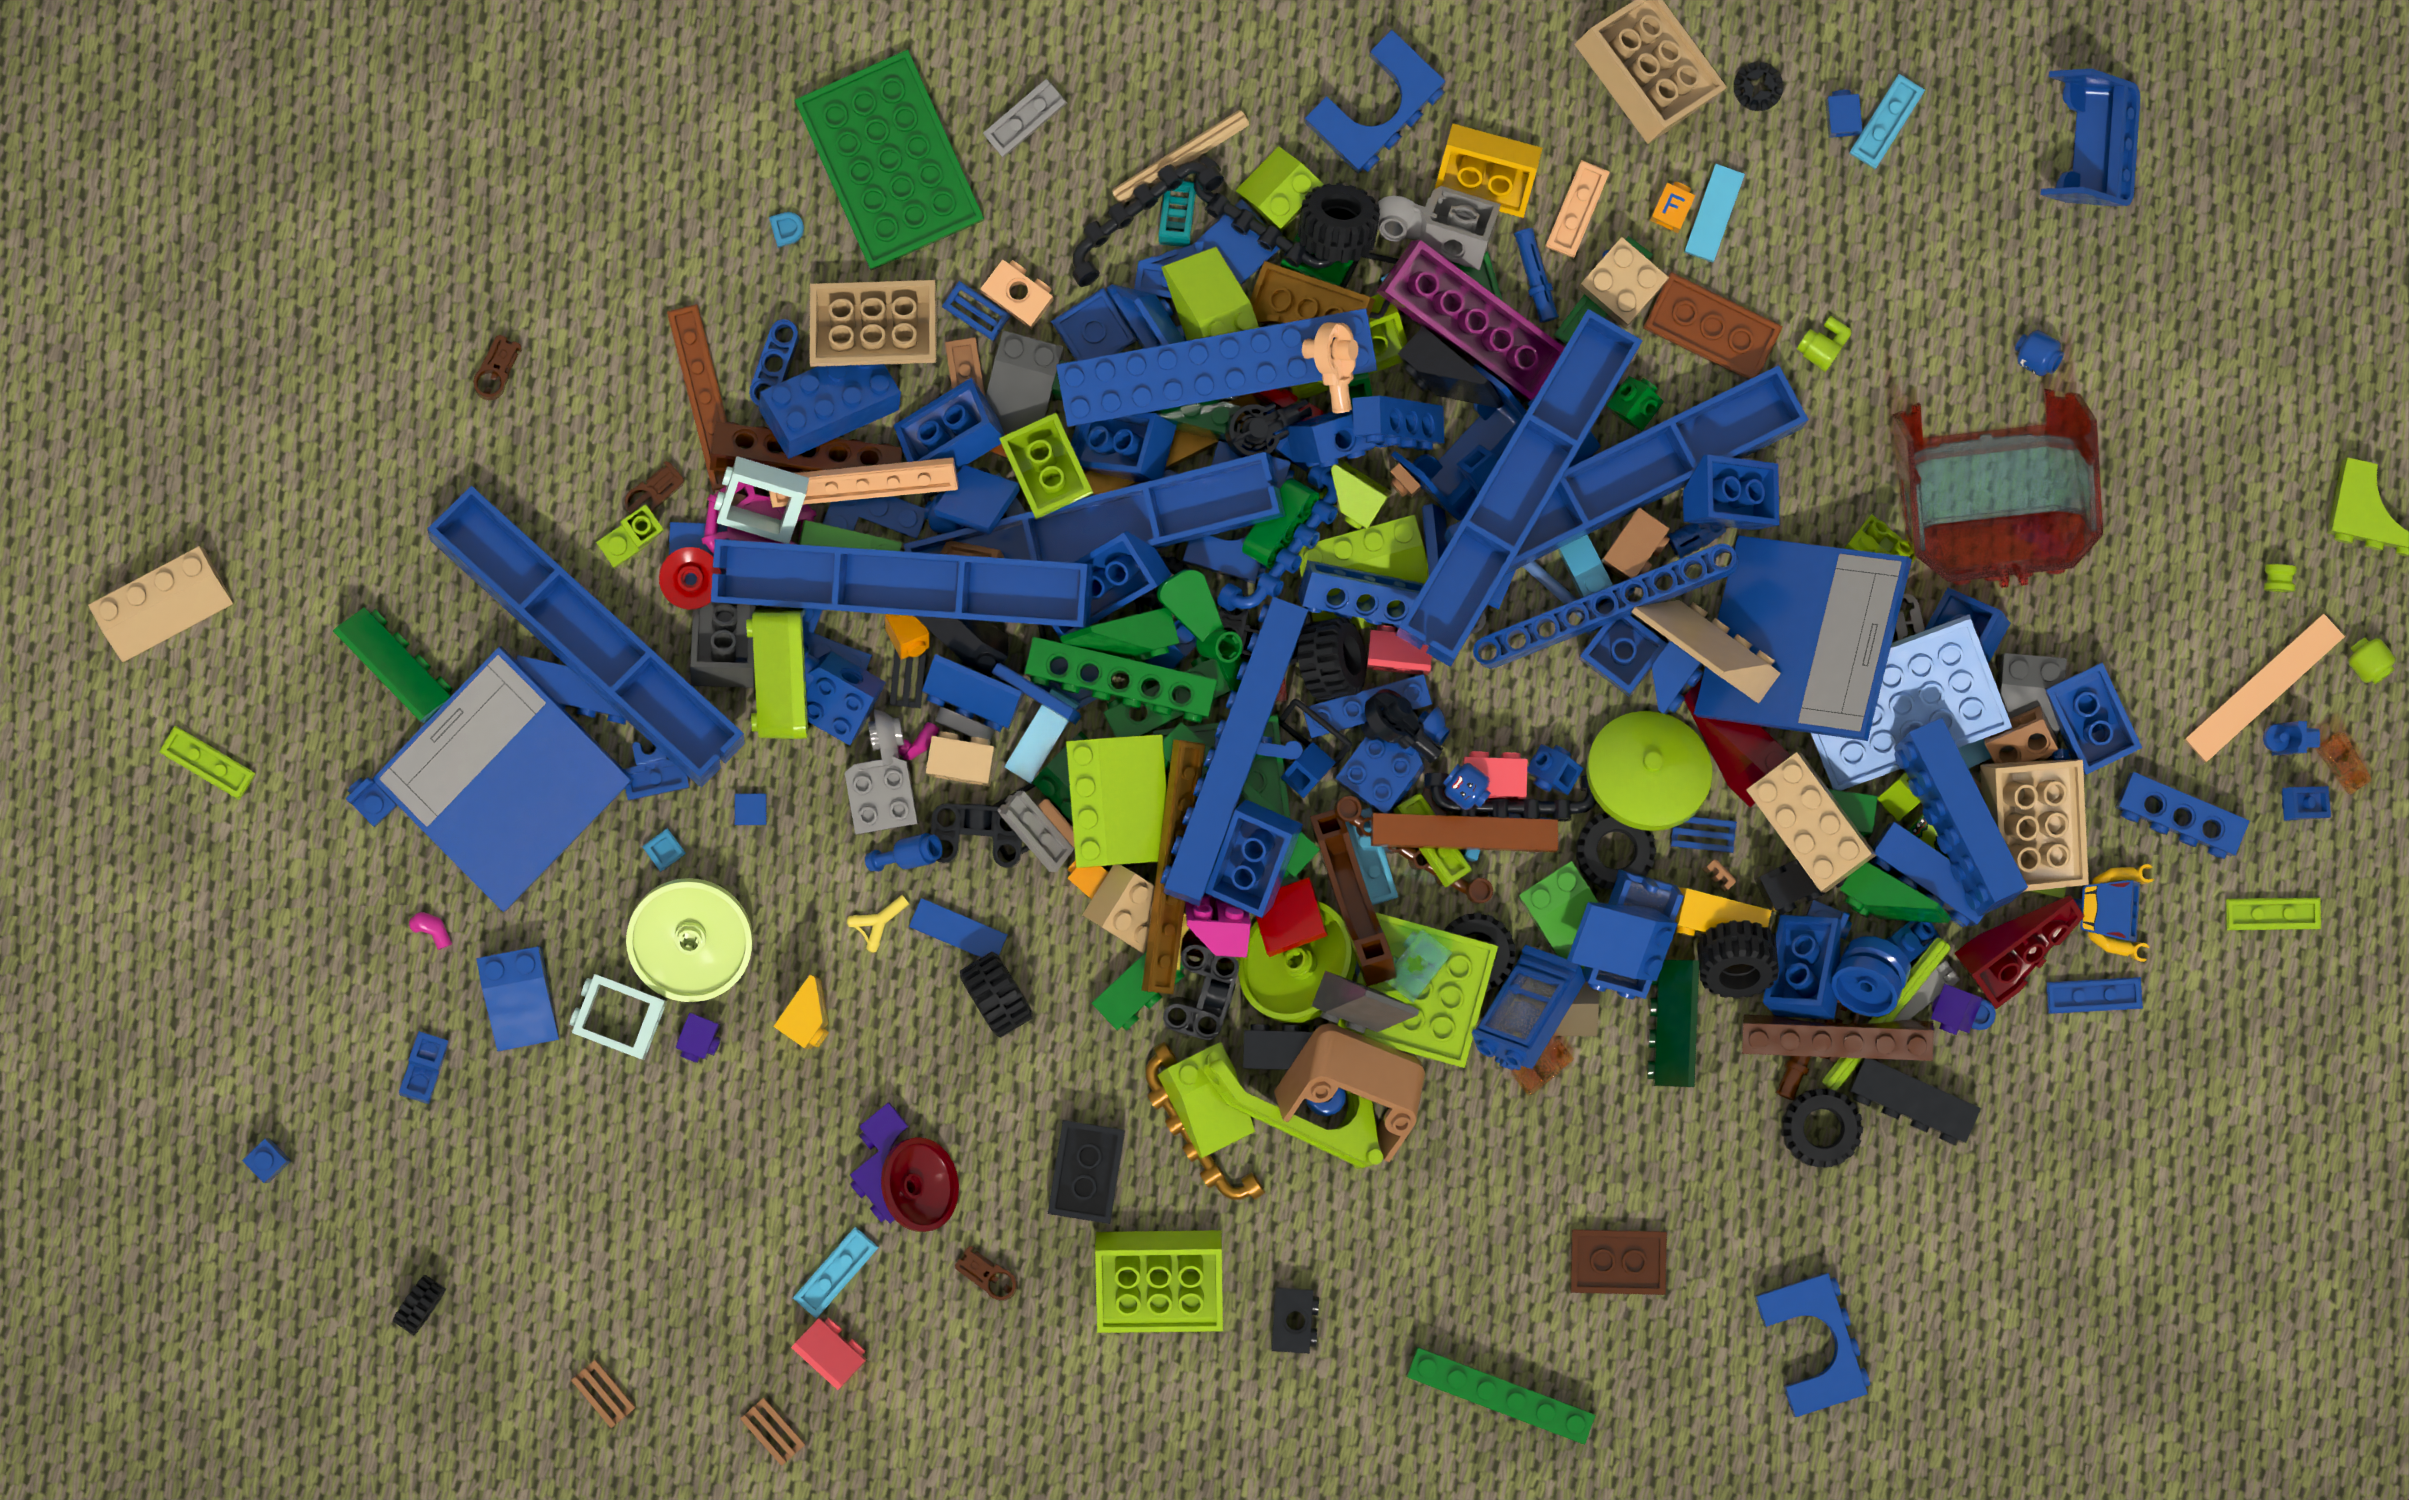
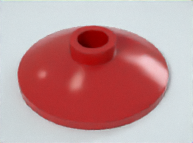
(673, 576)

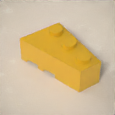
(1702, 911)

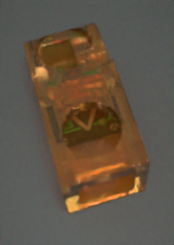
(2344, 762)
(1547, 1067)

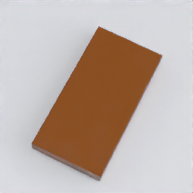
(1712, 327)

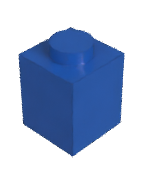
(1843, 114)
(1308, 770)
(266, 1160)

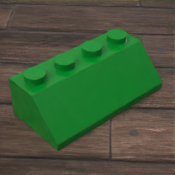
(393, 664)

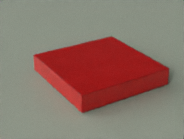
(1292, 919)

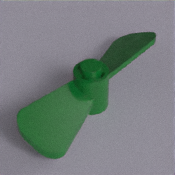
(1192, 604)

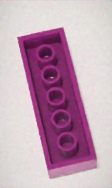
(1471, 320)

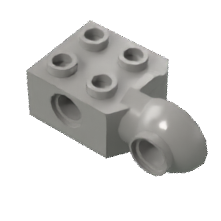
(1450, 223)
(882, 788)

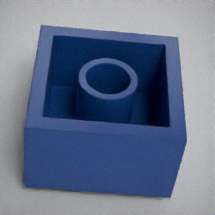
(1623, 653)

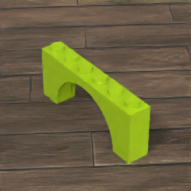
(2360, 512)

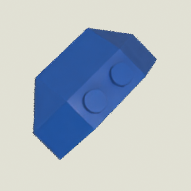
(1146, 316)

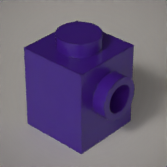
(1955, 1009)
(698, 1038)

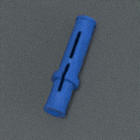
(1536, 276)

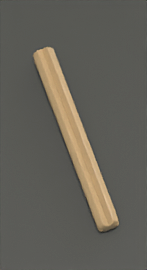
(1183, 154)

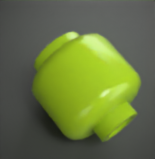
(2371, 660)

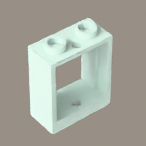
(769, 479)
(648, 1026)

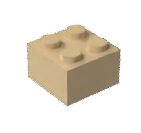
(1623, 283)
(961, 760)
(1123, 907)

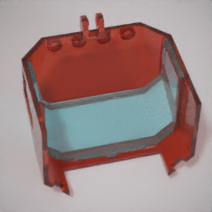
(2003, 495)

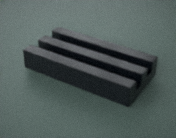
(907, 683)

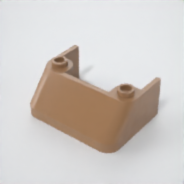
(1361, 1066)

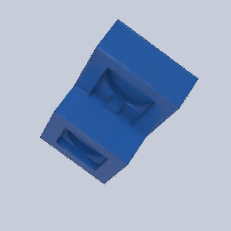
(423, 1067)

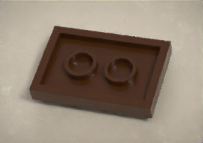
(1618, 1262)

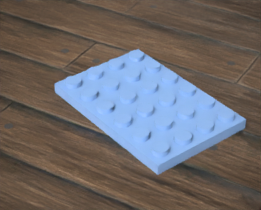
(1924, 680)

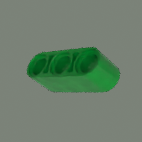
(1272, 536)

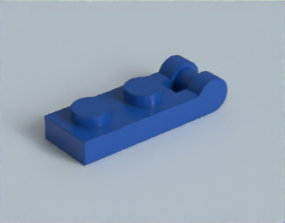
(1291, 750)

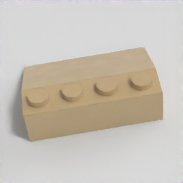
(1650, 66)
(873, 323)
(1712, 645)
(2041, 819)

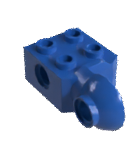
(1326, 439)
(839, 694)
(1384, 771)

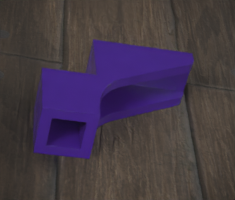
(880, 1132)

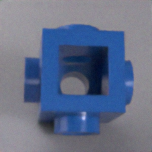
(1554, 769)

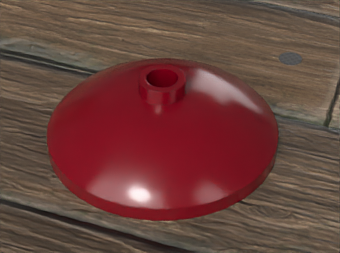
(919, 1184)

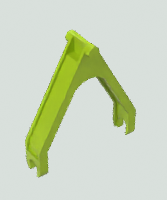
(1351, 1141)

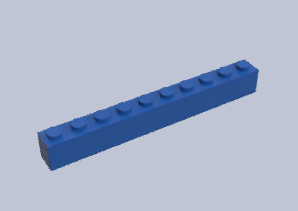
(1235, 752)

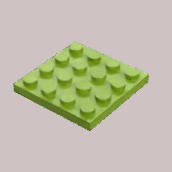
(1449, 1002)

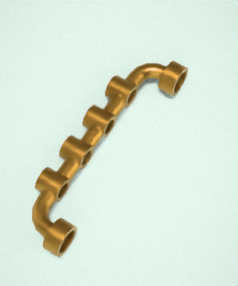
(1212, 1173)

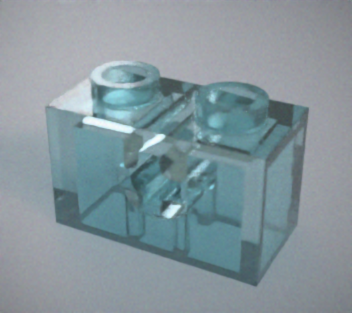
(1434, 957)

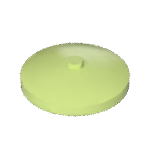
(689, 940)

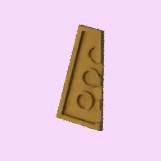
(1292, 296)

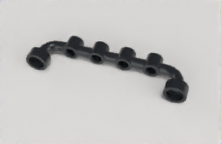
(1121, 216)
(1245, 221)
(1502, 807)

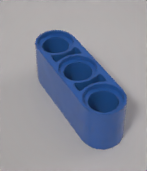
(774, 348)

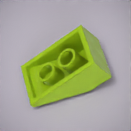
(1208, 296)
(1046, 465)
(1199, 1106)

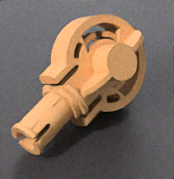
(1334, 361)

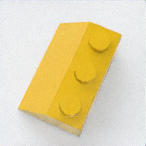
(1490, 168)
(806, 1015)

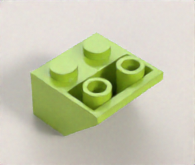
(1878, 538)

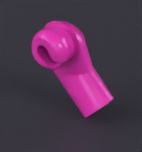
(921, 743)
(432, 925)

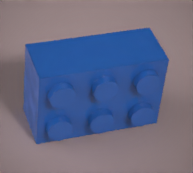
(1253, 858)

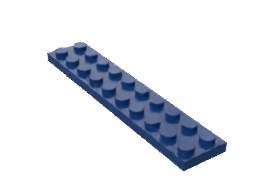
(1201, 369)

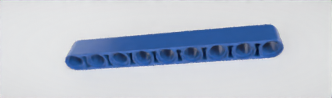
(1590, 603)

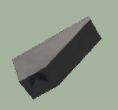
(971, 640)

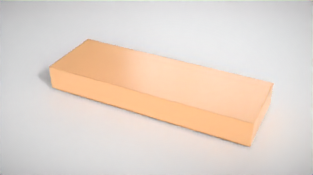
(1577, 209)

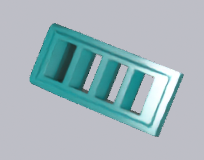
(1174, 238)

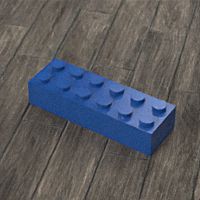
(1959, 817)

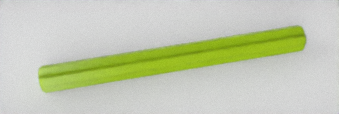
(1918, 975)

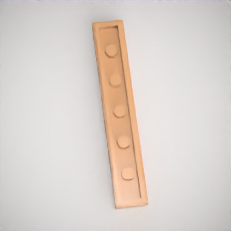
(876, 481)
(2264, 688)

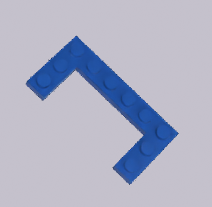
(884, 511)

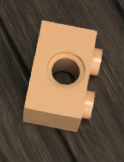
(1025, 310)

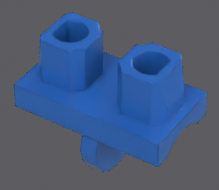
(2290, 738)

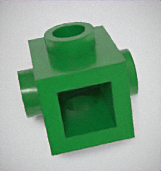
(1636, 402)

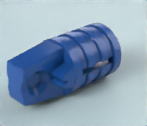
(1693, 537)

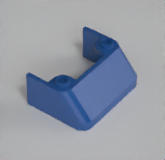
(2103, 139)
(1492, 430)

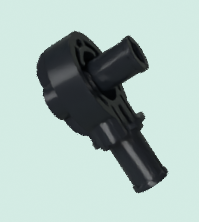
(1261, 427)
(1407, 729)

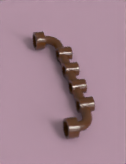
(1349, 810)

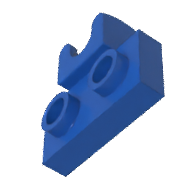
(653, 775)

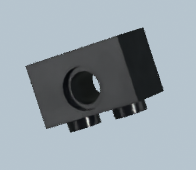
(1294, 1340)

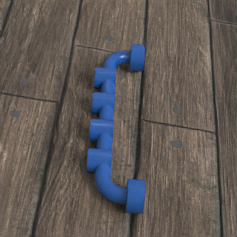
(1287, 559)

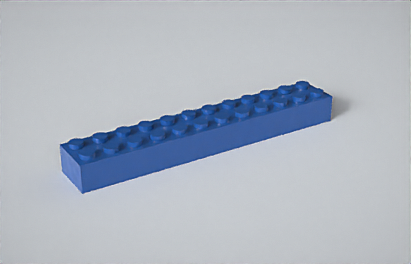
(1661, 461)
(1519, 487)
(1155, 511)
(903, 583)
(586, 636)

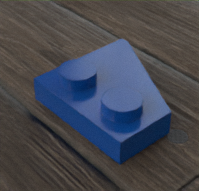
(1150, 274)

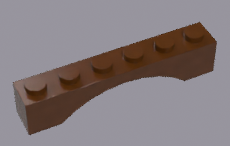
(1353, 899)
(1804, 1038)

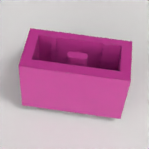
(1219, 926)

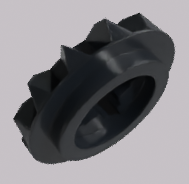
(1763, 100)

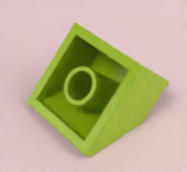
(1278, 188)
(1358, 495)

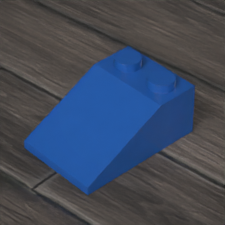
(1125, 446)
(2092, 719)
(1623, 940)
(1806, 961)
(518, 998)

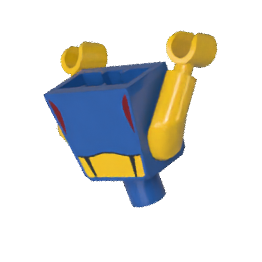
(2113, 909)

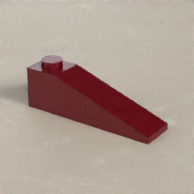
(1740, 749)
(2008, 953)

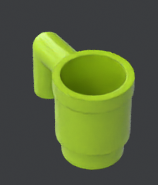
(1821, 349)

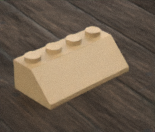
(161, 604)

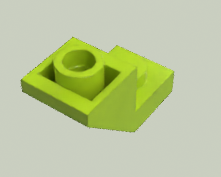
(630, 537)

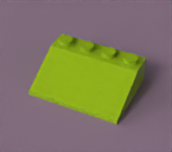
(1382, 549)
(1117, 799)
(1159, 1281)

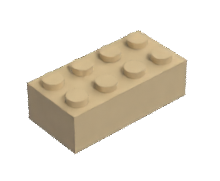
(1811, 822)

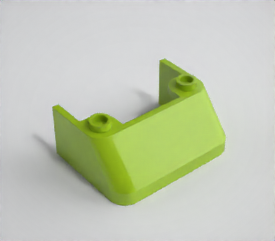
(779, 673)

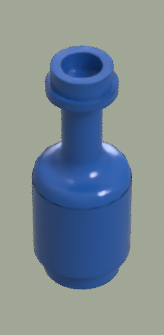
(907, 853)

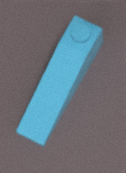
(1585, 566)

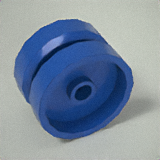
(1871, 976)

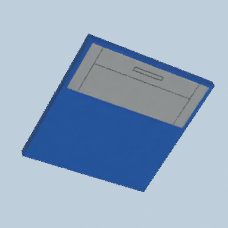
(1823, 622)
(502, 779)

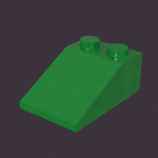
(1133, 636)
(1887, 898)

